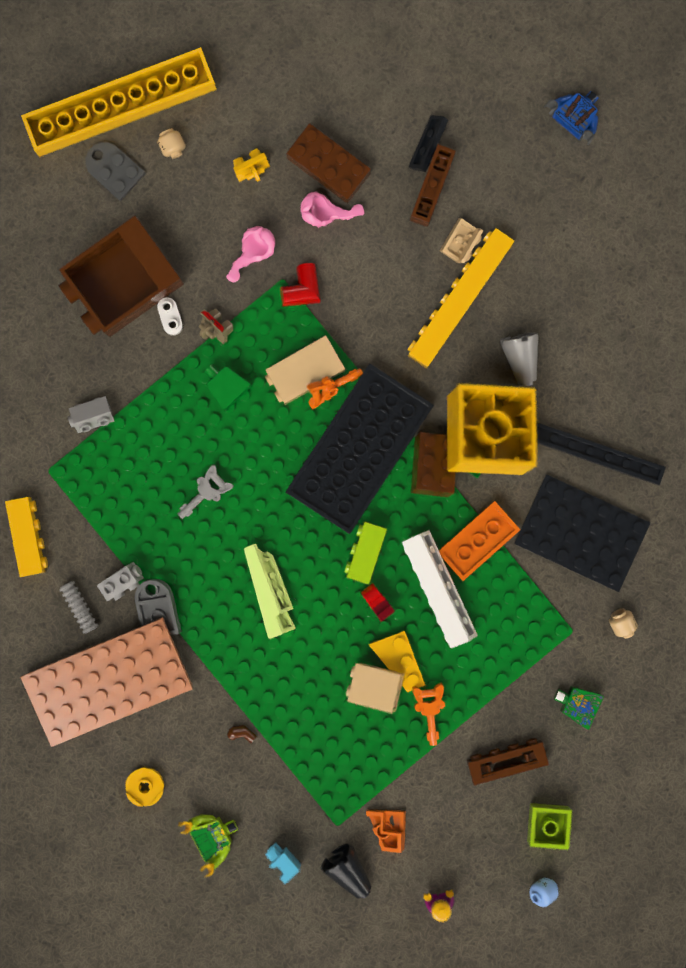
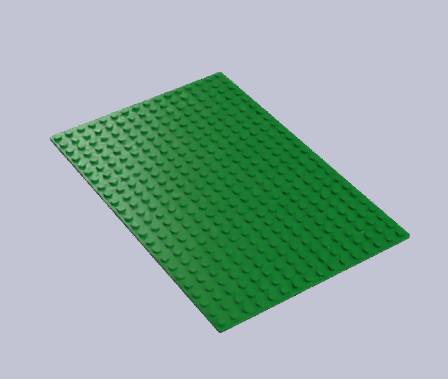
(295, 685)

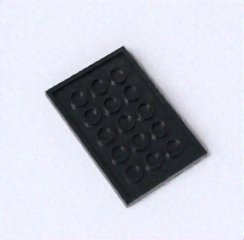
(582, 533)

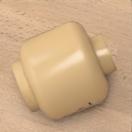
(171, 143)
(623, 623)

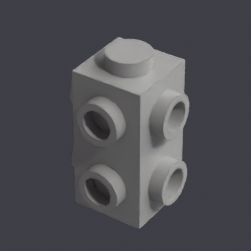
(90, 415)
(117, 583)

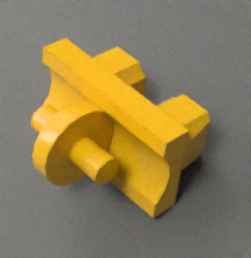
(251, 168)

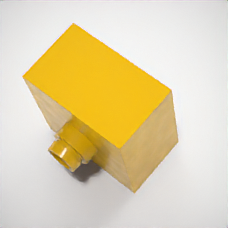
(491, 429)

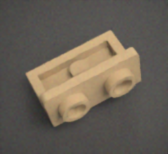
(461, 241)

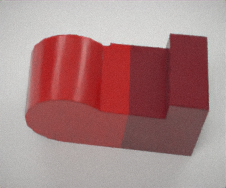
(377, 602)

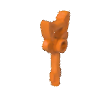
(329, 387)
(430, 708)

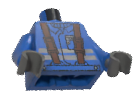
(576, 114)

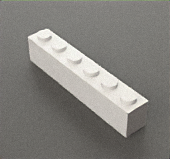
(439, 589)

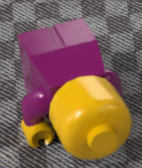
(440, 905)

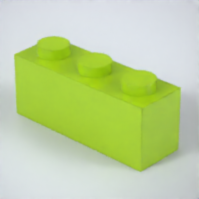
(365, 552)

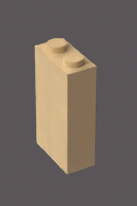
(303, 368)

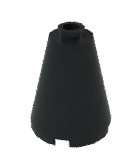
(347, 871)

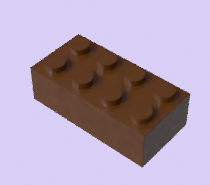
(328, 163)

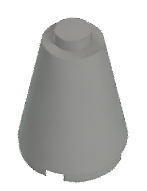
(522, 356)

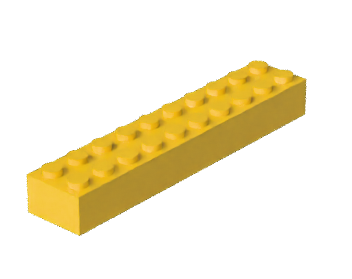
(119, 102)

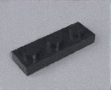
(428, 143)

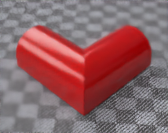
(307, 289)

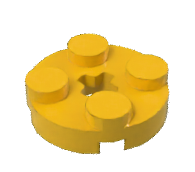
(145, 797)

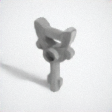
(206, 491)

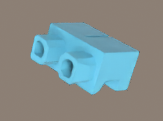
(284, 861)

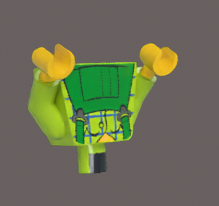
(210, 838)

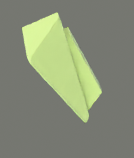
(270, 591)

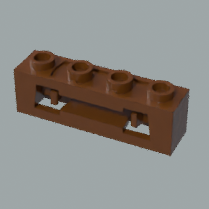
(432, 185)
(514, 750)

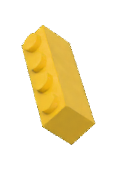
(25, 536)

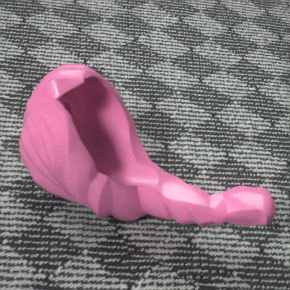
(320, 211)
(257, 245)

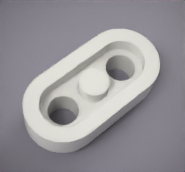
(169, 316)

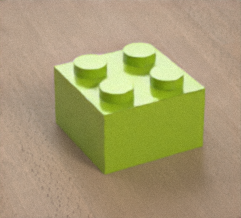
(549, 826)

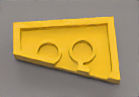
(399, 657)

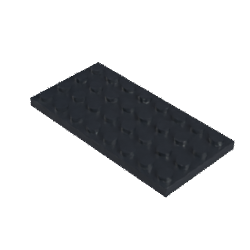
(359, 448)

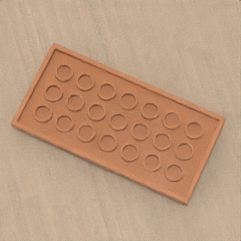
(107, 682)

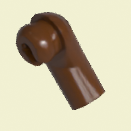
(241, 731)

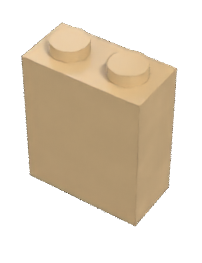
(375, 687)

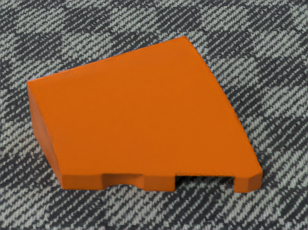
(390, 836)

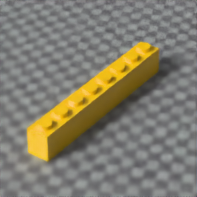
(461, 297)

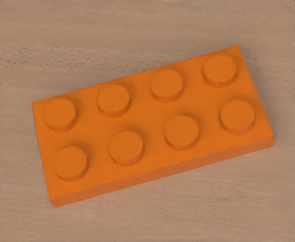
(478, 540)

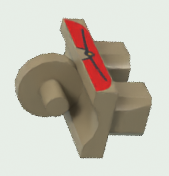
(212, 328)

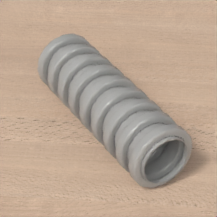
(78, 607)

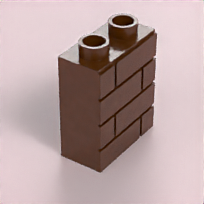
(119, 278)

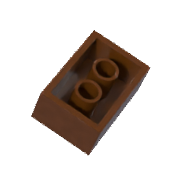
(430, 466)

